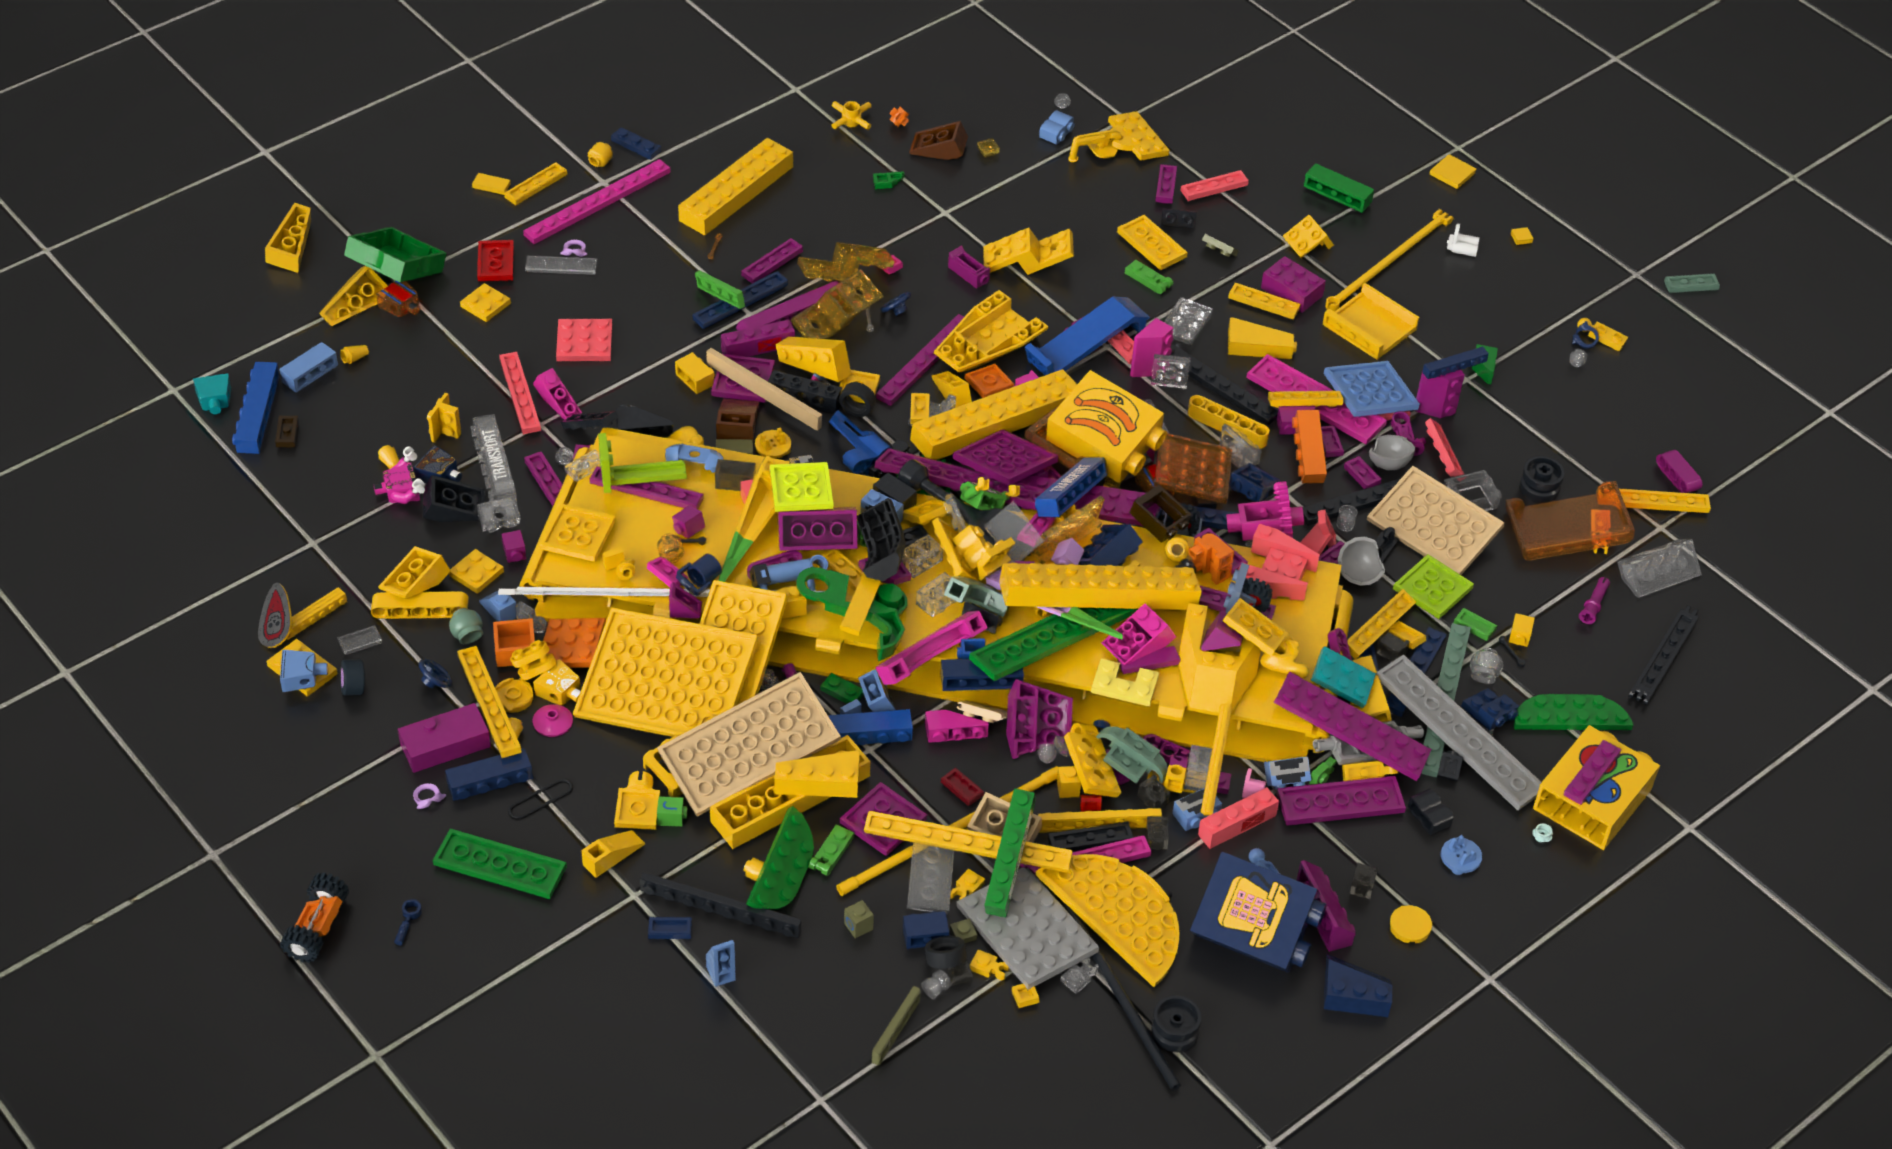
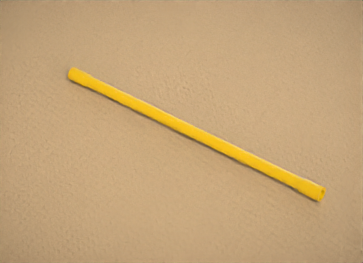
(854, 882)

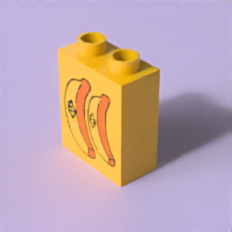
(1106, 423)

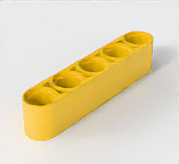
(1216, 415)
(418, 606)

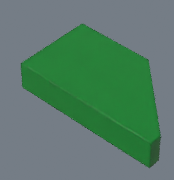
(887, 180)

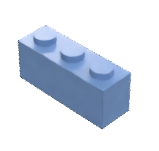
(308, 367)

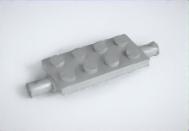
(1346, 754)

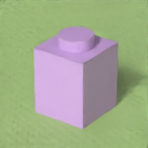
(1067, 553)

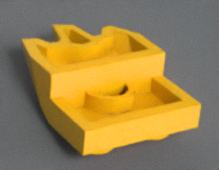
(993, 558)

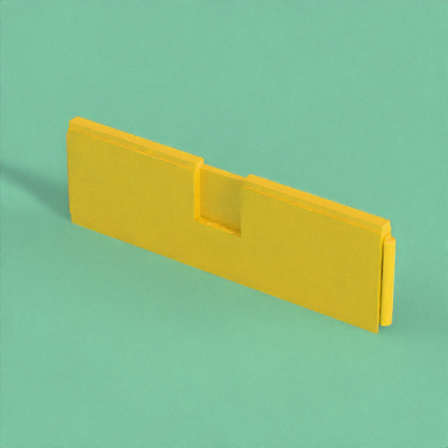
(818, 646)

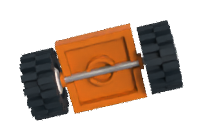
(304, 938)

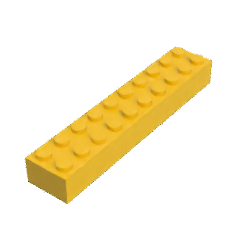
(1004, 410)
(1098, 586)

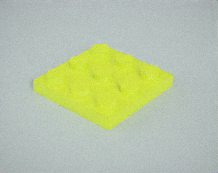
(801, 486)

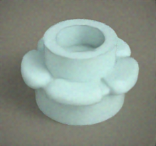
(1543, 829)

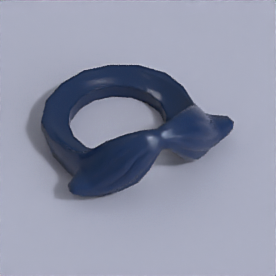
(1585, 327)

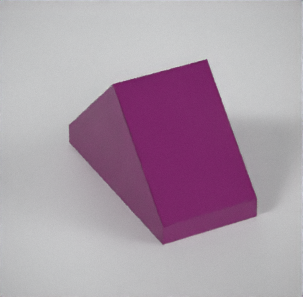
(683, 603)

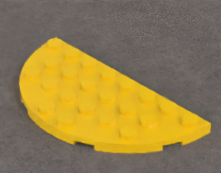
(1122, 908)

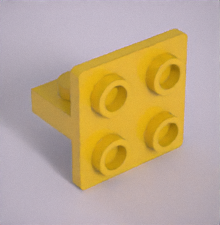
(444, 419)

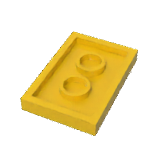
(1255, 627)
(275, 664)

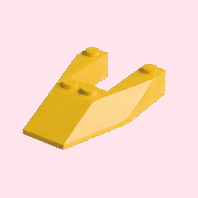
(1215, 674)

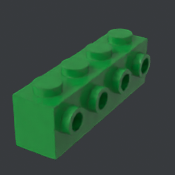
(1338, 188)

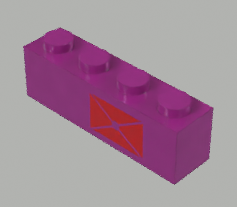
(756, 339)

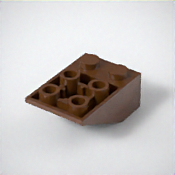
(737, 419)

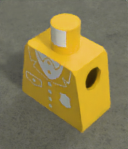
(558, 684)

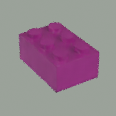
(1293, 283)

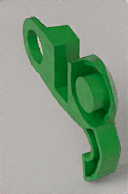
(883, 614)

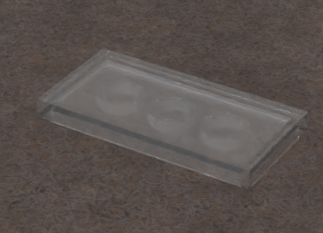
(930, 878)

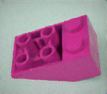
(1142, 634)

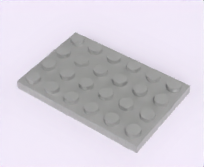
(1036, 935)

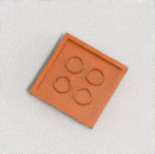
(574, 640)

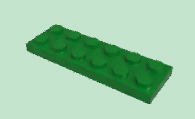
(499, 863)

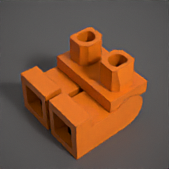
(1212, 556)

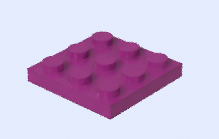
(728, 388)
(885, 801)

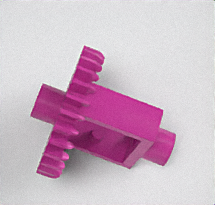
(1269, 513)

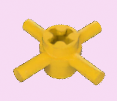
(851, 114)

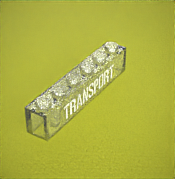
(493, 457)

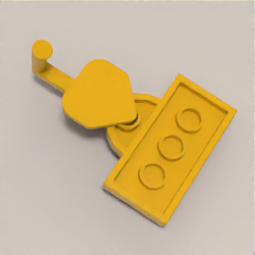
(1128, 133)

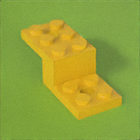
(1028, 251)

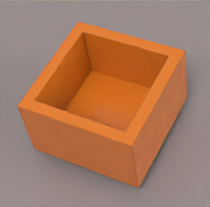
(511, 636)

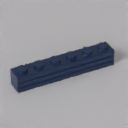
(1455, 362)

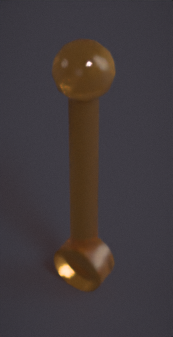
(711, 255)

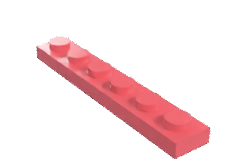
(520, 393)

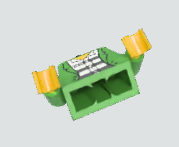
(985, 498)

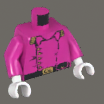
(401, 481)

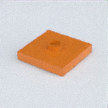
(988, 380)

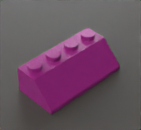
(1334, 927)

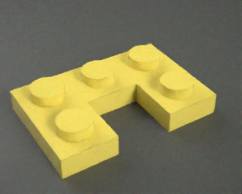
(1109, 685)

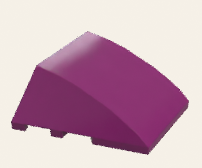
(1035, 717)

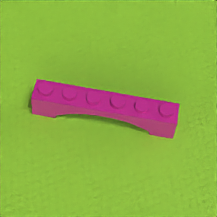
(908, 660)

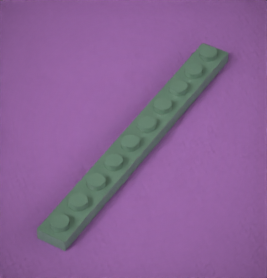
(1448, 683)

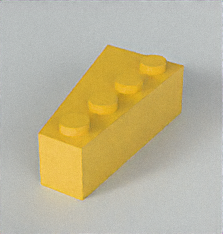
(819, 776)

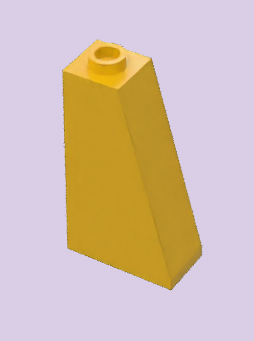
(1258, 341)
(1376, 703)

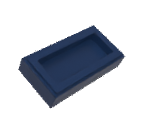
(670, 928)

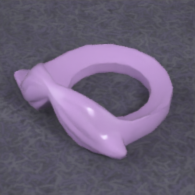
(579, 252)
(426, 803)

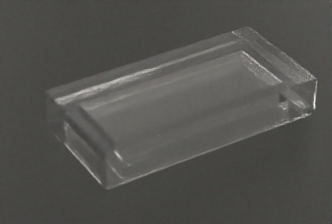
(359, 640)

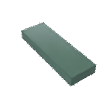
(1691, 283)

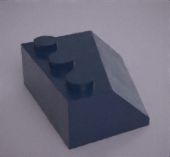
(1111, 546)
(1355, 989)

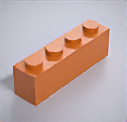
(1310, 446)

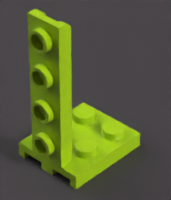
(635, 473)

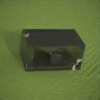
(731, 473)

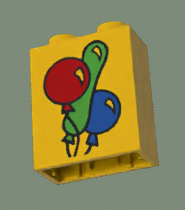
(1610, 801)

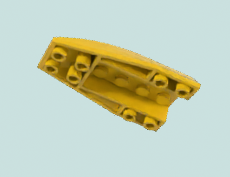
(987, 334)

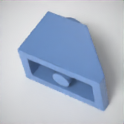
(500, 606)

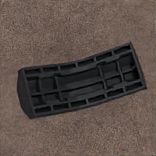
(883, 540)

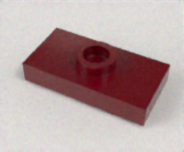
(962, 786)

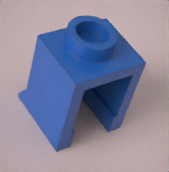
(968, 646)

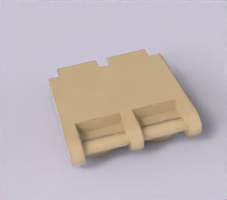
(988, 713)

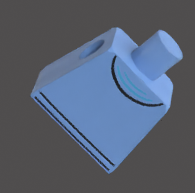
(300, 670)

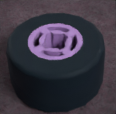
(352, 677)

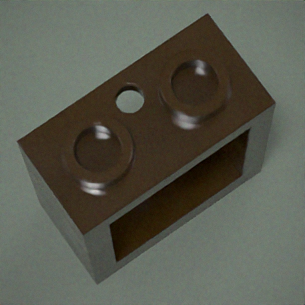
(1167, 503)

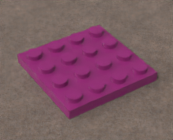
(1005, 457)

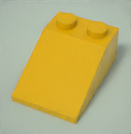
(416, 573)

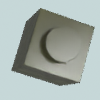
(858, 919)

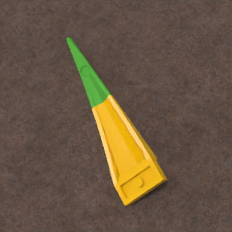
(754, 517)

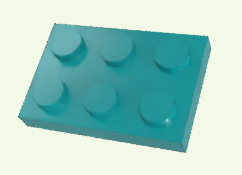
(1343, 677)

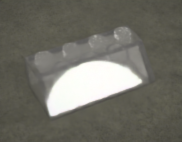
(1660, 567)

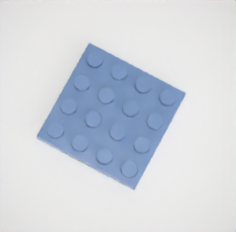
(1371, 388)

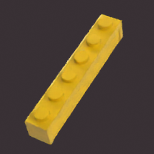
(317, 611)

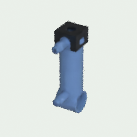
(765, 575)

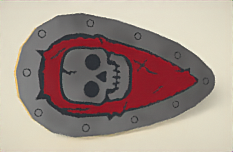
(275, 617)

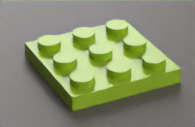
(1434, 586)

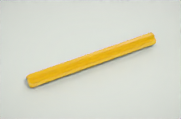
(1216, 760)

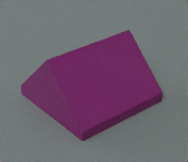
(1220, 635)

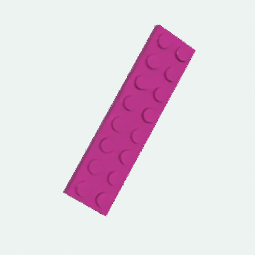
(1282, 378)

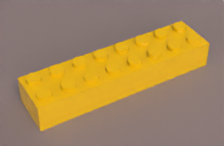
(735, 186)
(760, 809)

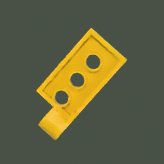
(1088, 756)

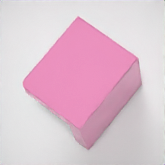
(1252, 785)

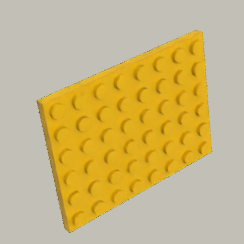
(663, 673)

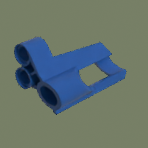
(868, 446)

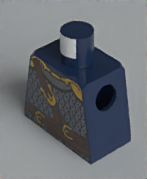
(437, 463)

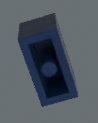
(922, 928)

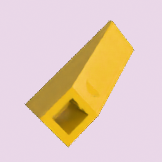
(609, 851)

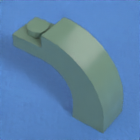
(969, 590)

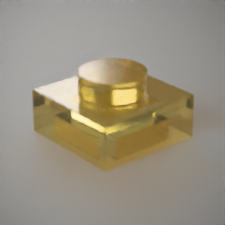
(988, 147)

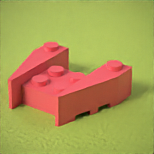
(1284, 562)

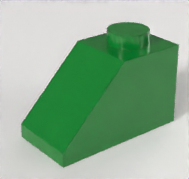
(1486, 369)

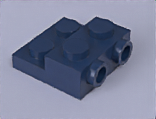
(1252, 482)
(1491, 709)

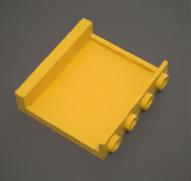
(1372, 322)

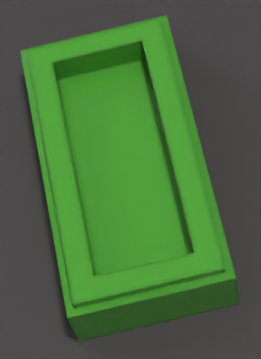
(1479, 626)

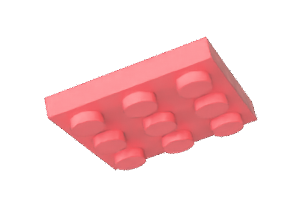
(584, 340)

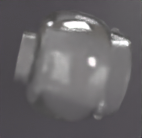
(1486, 666)

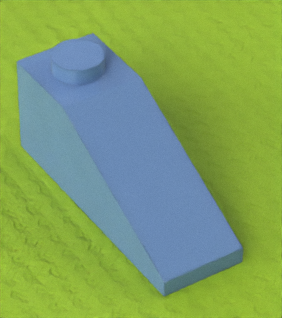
(721, 963)

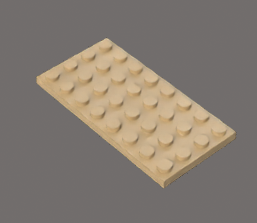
(747, 742)

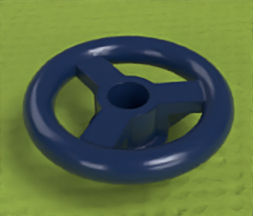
(896, 304)
(434, 674)

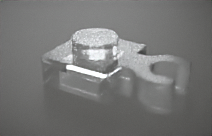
(1078, 977)

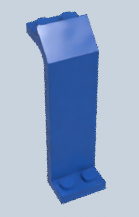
(1087, 335)

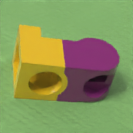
(1176, 773)

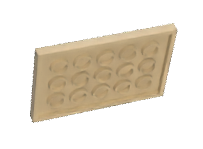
(1435, 520)

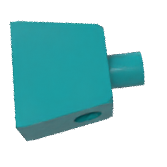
(213, 392)

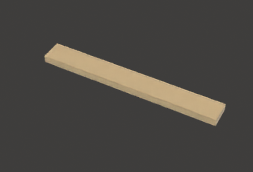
(764, 389)

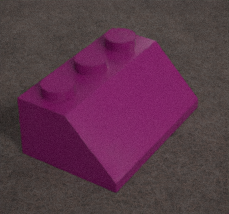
(1440, 394)

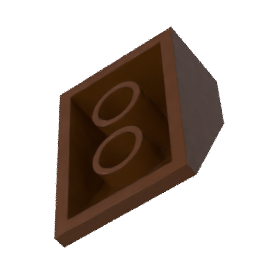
(940, 142)

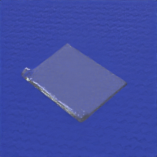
(1014, 524)

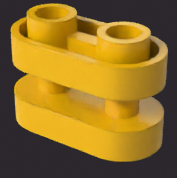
(533, 660)

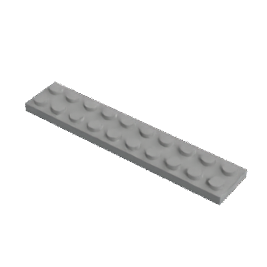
(1460, 732)

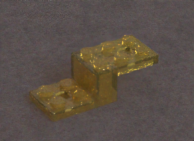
(845, 262)
(837, 307)

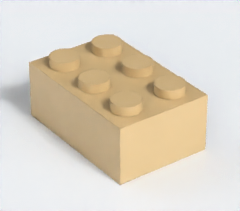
(992, 815)

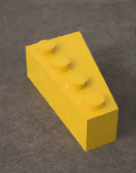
(289, 240)
(818, 356)

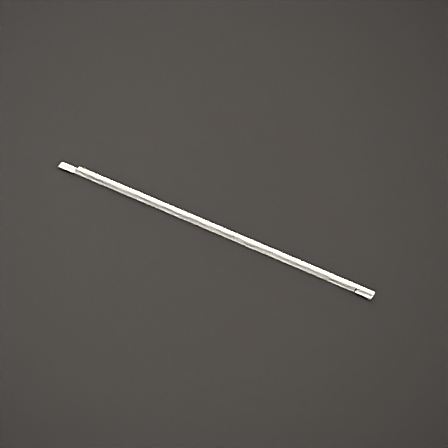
(595, 591)

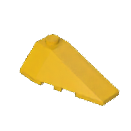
(354, 297)

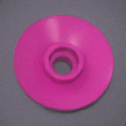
(552, 720)

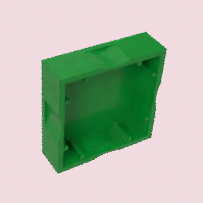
(395, 254)

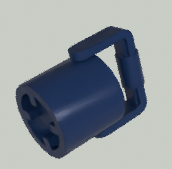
(700, 573)

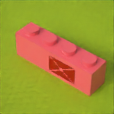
(1238, 818)

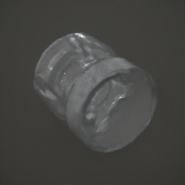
(1346, 517)
(935, 984)

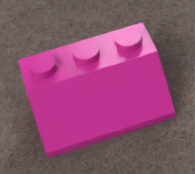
(1152, 340)

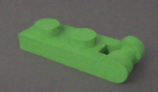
(1148, 277)
(831, 850)

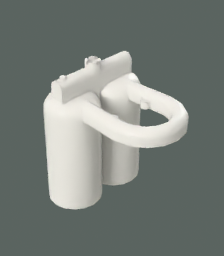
(1463, 243)

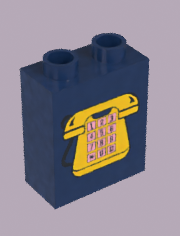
(1258, 913)

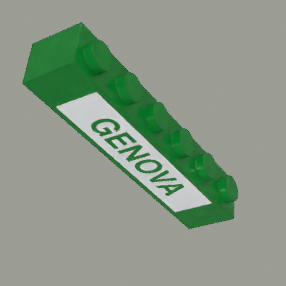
(1010, 853)

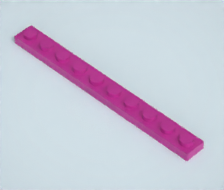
(596, 201)

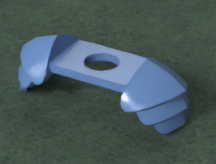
(681, 451)

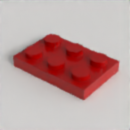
(495, 260)

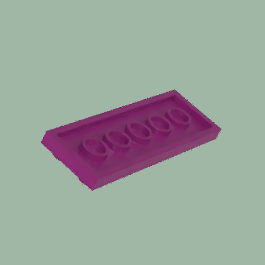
(1341, 800)

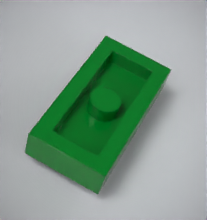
(841, 689)

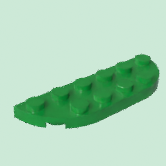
(1571, 713)
(784, 864)

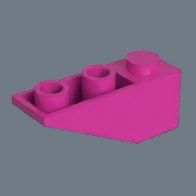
(556, 394)
(948, 726)

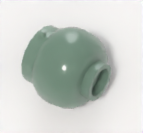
(466, 626)

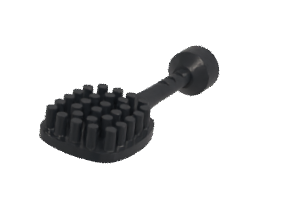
(917, 477)

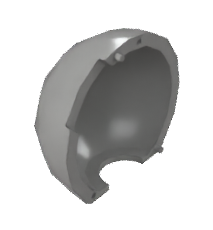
(1392, 452)
(1361, 561)

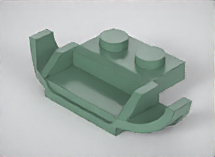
(1132, 754)

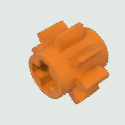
(899, 116)

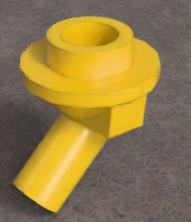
(626, 569)

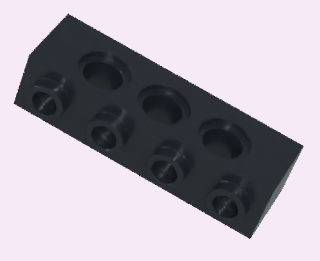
(813, 393)

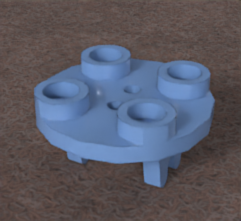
(1468, 855)

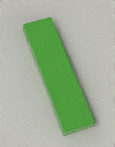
(720, 289)

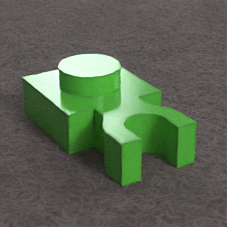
(1321, 773)

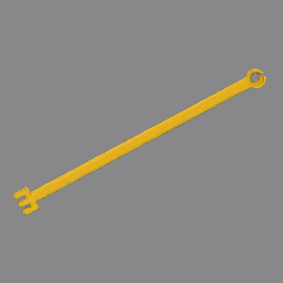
(1334, 301)

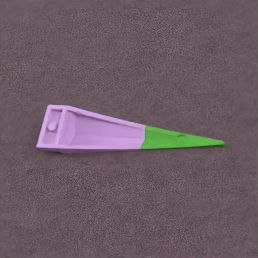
(1071, 613)

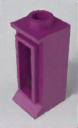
(968, 267)

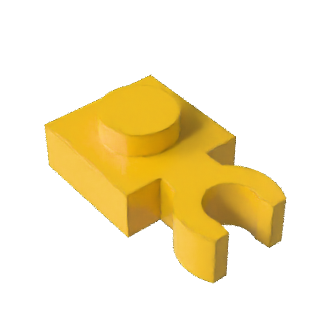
(967, 884)
(986, 963)

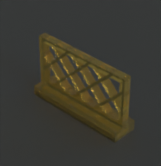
(1075, 526)

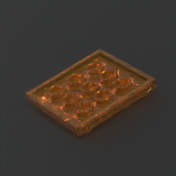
(1194, 468)

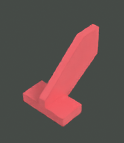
(1321, 534)

